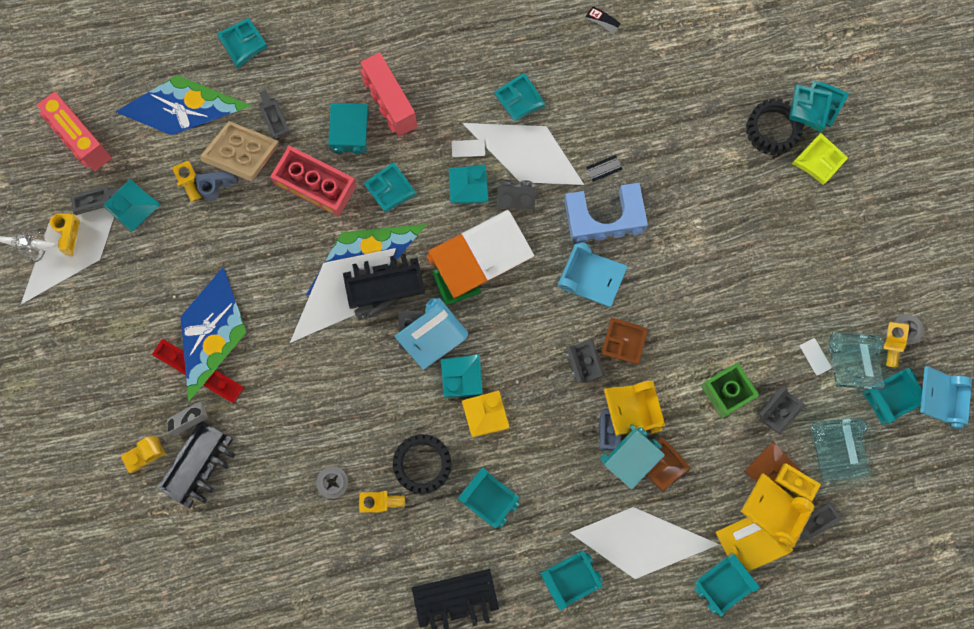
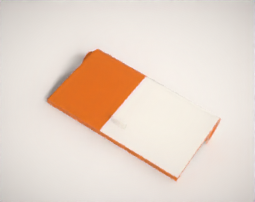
(480, 253)

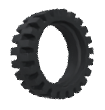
(759, 140)
(400, 453)

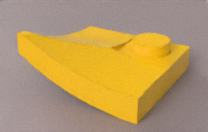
(485, 414)

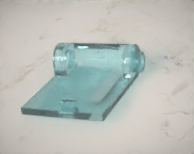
(856, 360)
(840, 446)

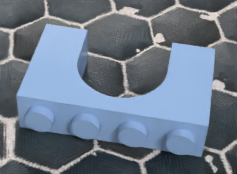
(584, 227)

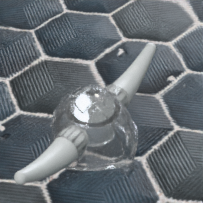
(29, 244)

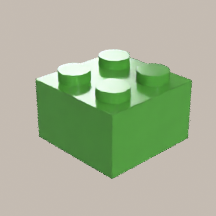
(729, 390)

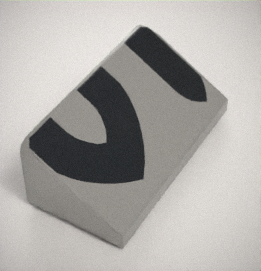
(186, 419)

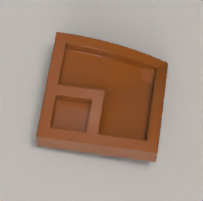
(624, 341)
(770, 463)
(669, 468)

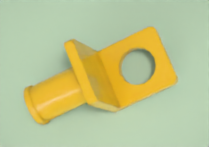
(188, 182)
(895, 345)
(381, 501)

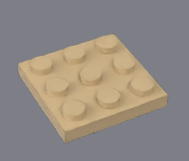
(239, 151)

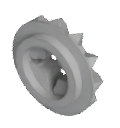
(914, 325)
(322, 484)

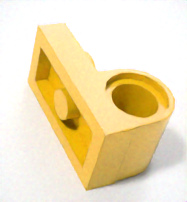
(69, 231)
(147, 451)
(797, 482)

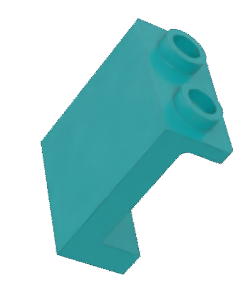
(348, 128)
(899, 396)
(633, 457)
(489, 499)
(572, 579)
(725, 584)

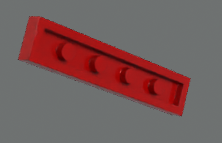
(216, 382)

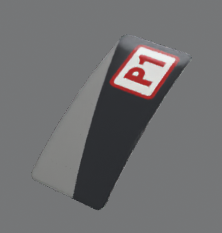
(603, 19)

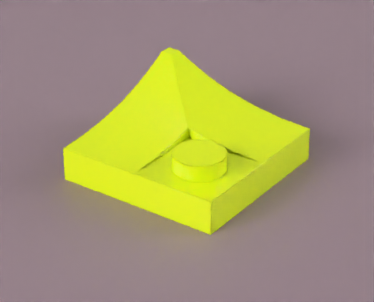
(820, 159)

